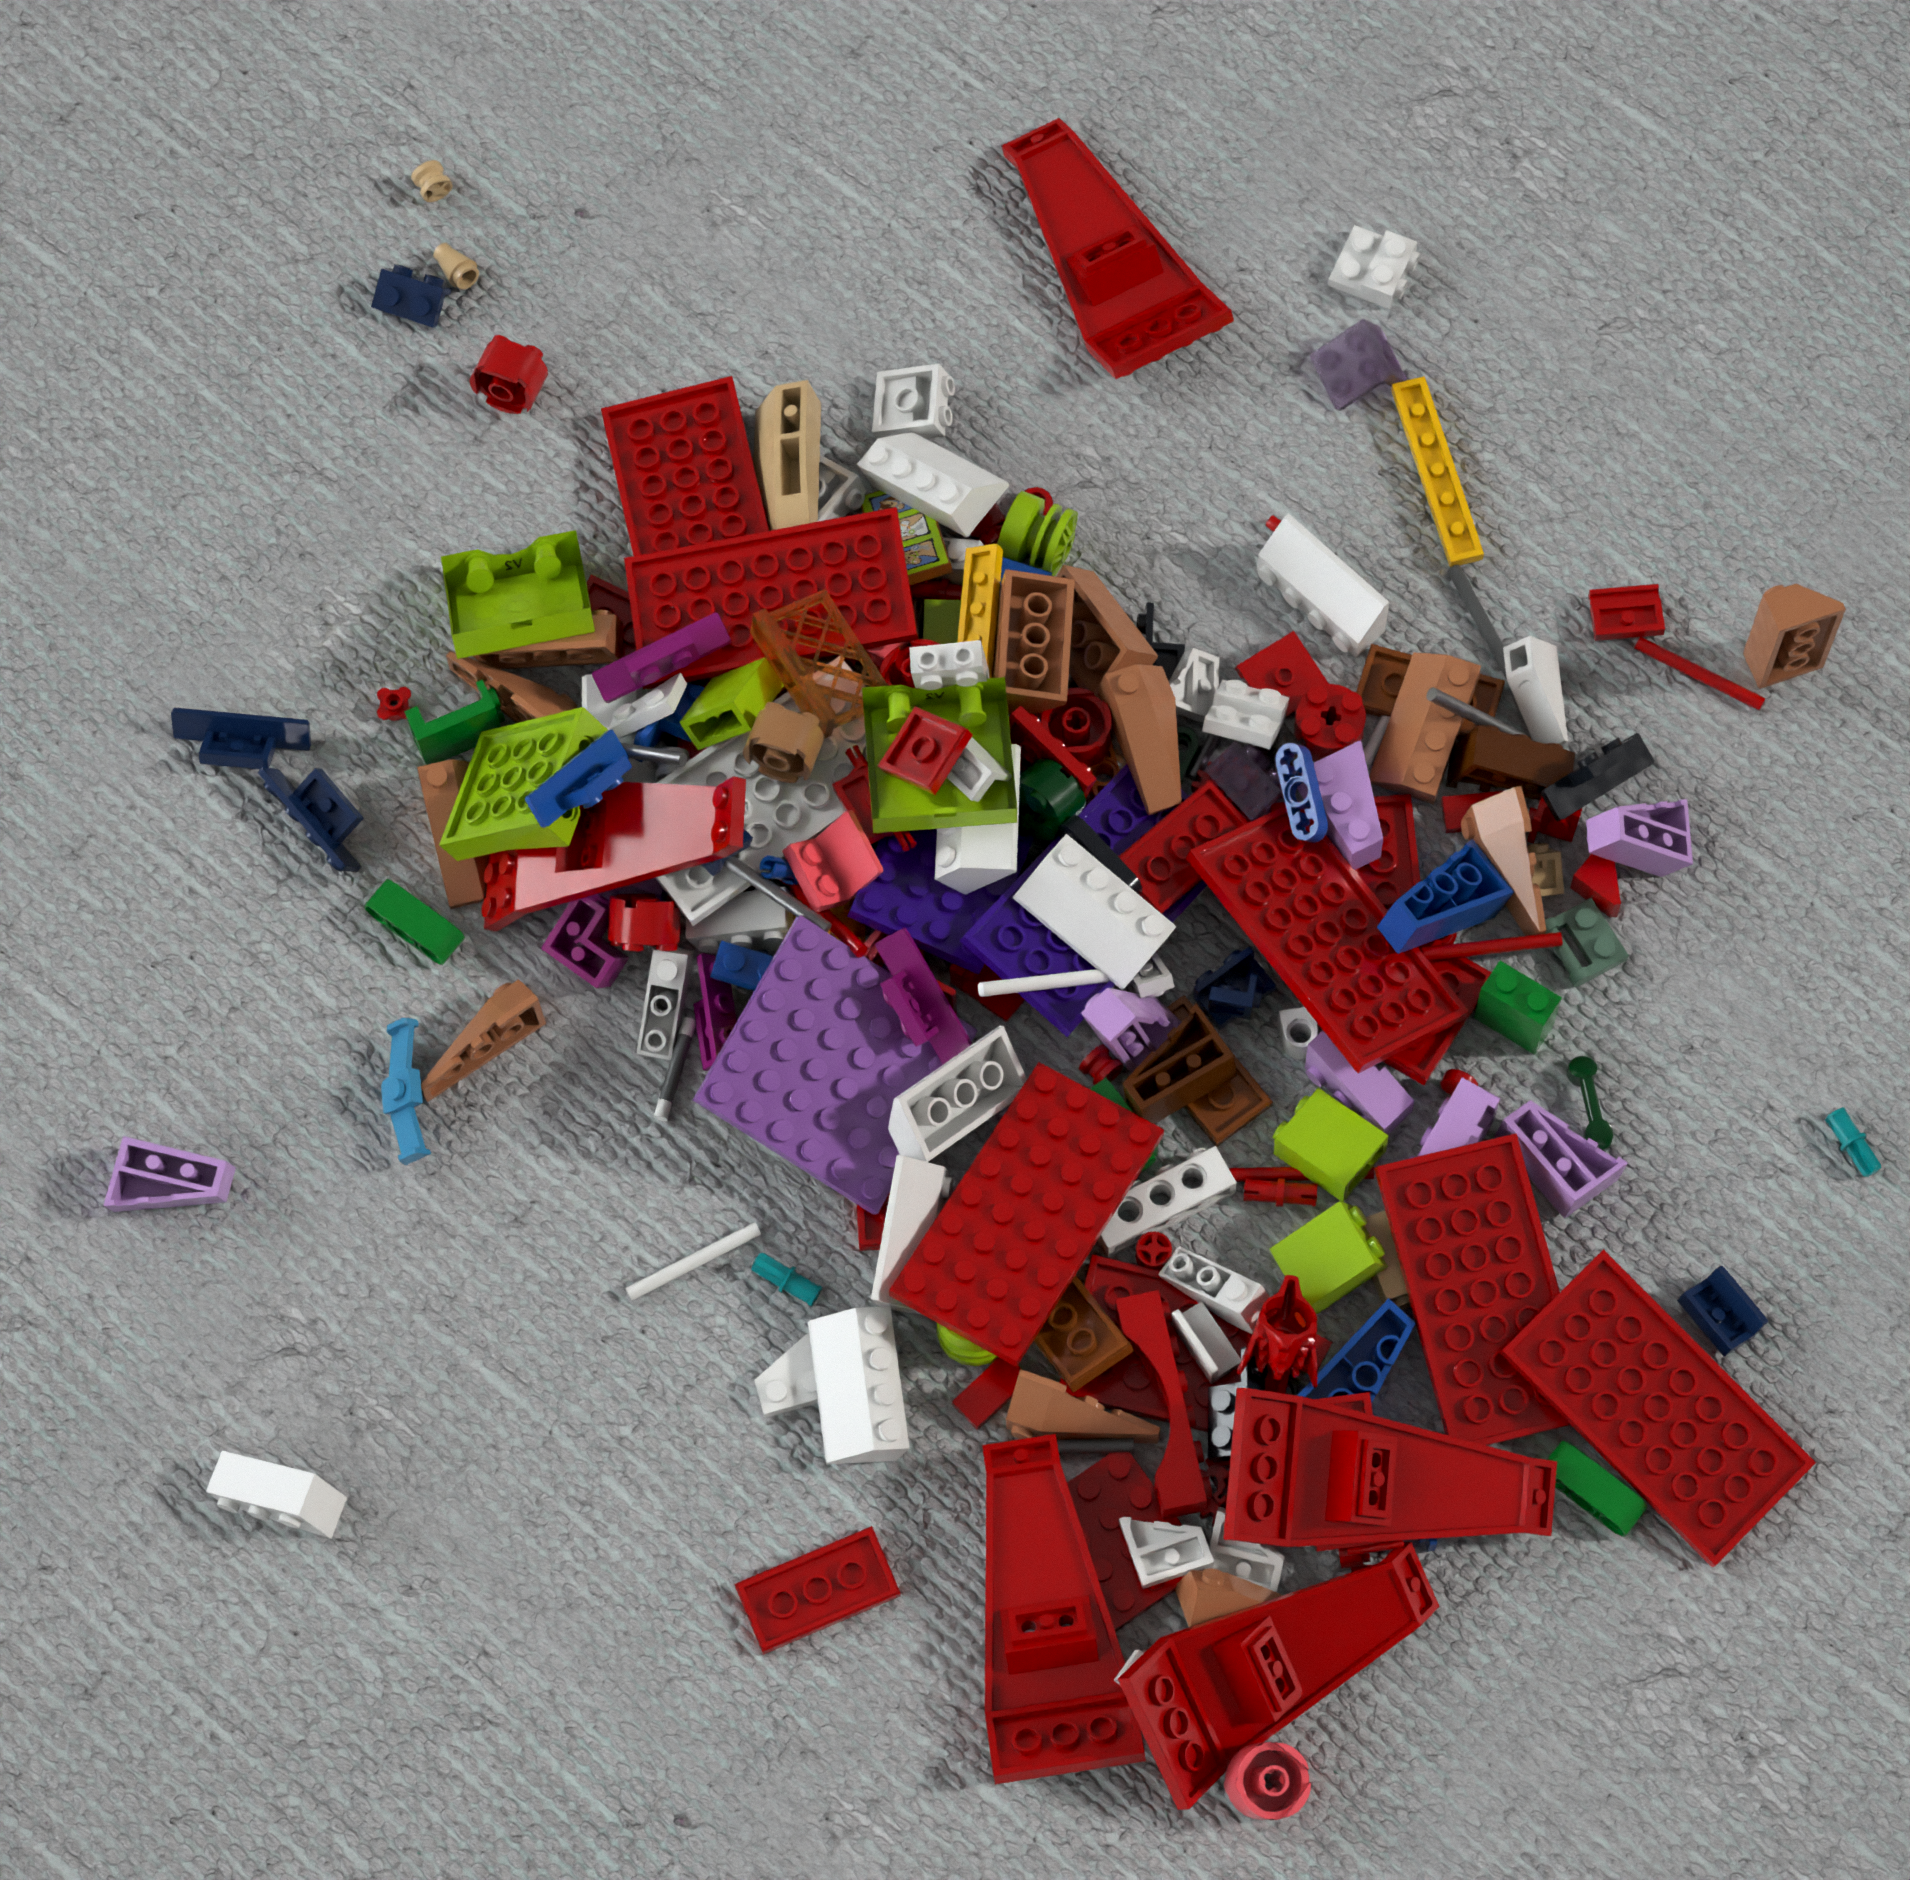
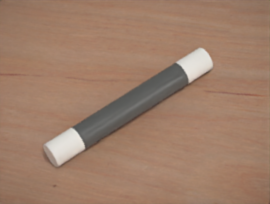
(675, 1069)

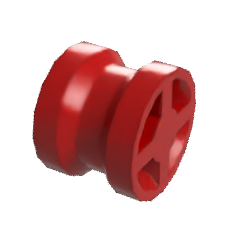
(1101, 1065)
(1154, 1244)

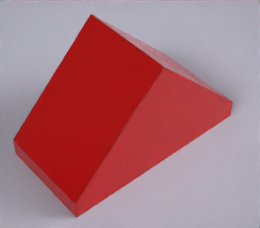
(1598, 881)

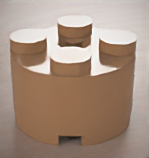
(784, 743)

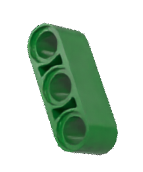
(414, 922)
(1596, 1490)

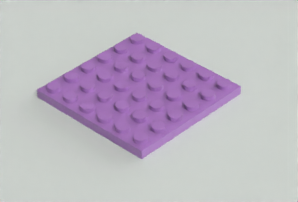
(820, 1065)

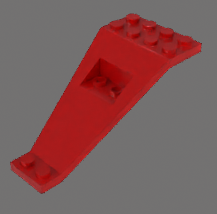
(1116, 268)
(620, 841)
(1348, 1477)
(1263, 1666)
(1051, 1688)

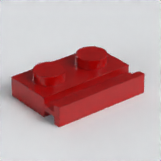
(1626, 612)

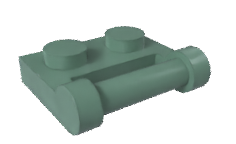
(1592, 937)

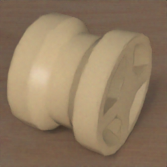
(431, 181)

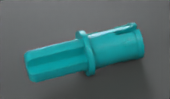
(1853, 1142)
(786, 1278)

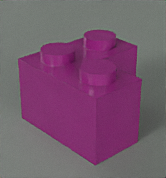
(579, 942)

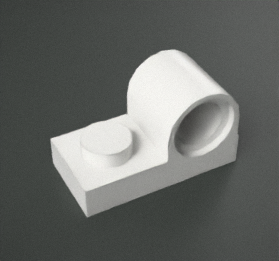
(1152, 979)
(1294, 1021)

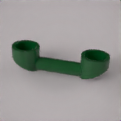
(1581, 1073)

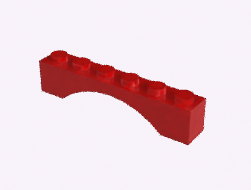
(1178, 1477)

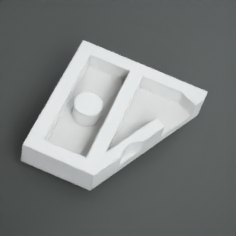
(1195, 683)
(649, 708)
(788, 1381)
(1165, 1550)
(1248, 1561)

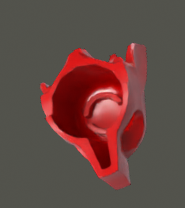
(1282, 1334)

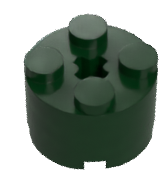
(1047, 799)

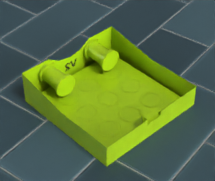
(517, 596)
(506, 768)
(905, 807)

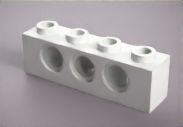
(1184, 1202)

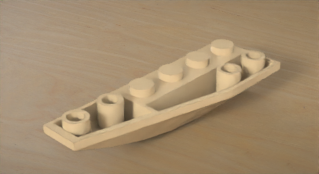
(788, 454)

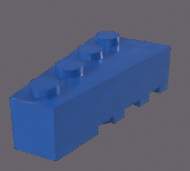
(1447, 901)
(1366, 1357)

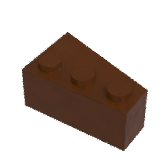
(1507, 761)
(1180, 1070)

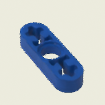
(1312, 803)

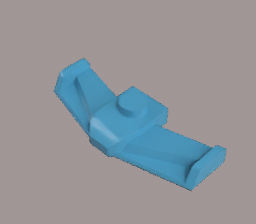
(403, 1092)

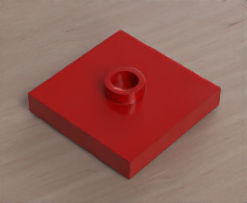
(1284, 668)
(925, 750)

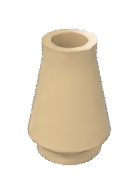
(458, 268)

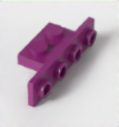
(661, 658)
(918, 998)
(714, 1013)

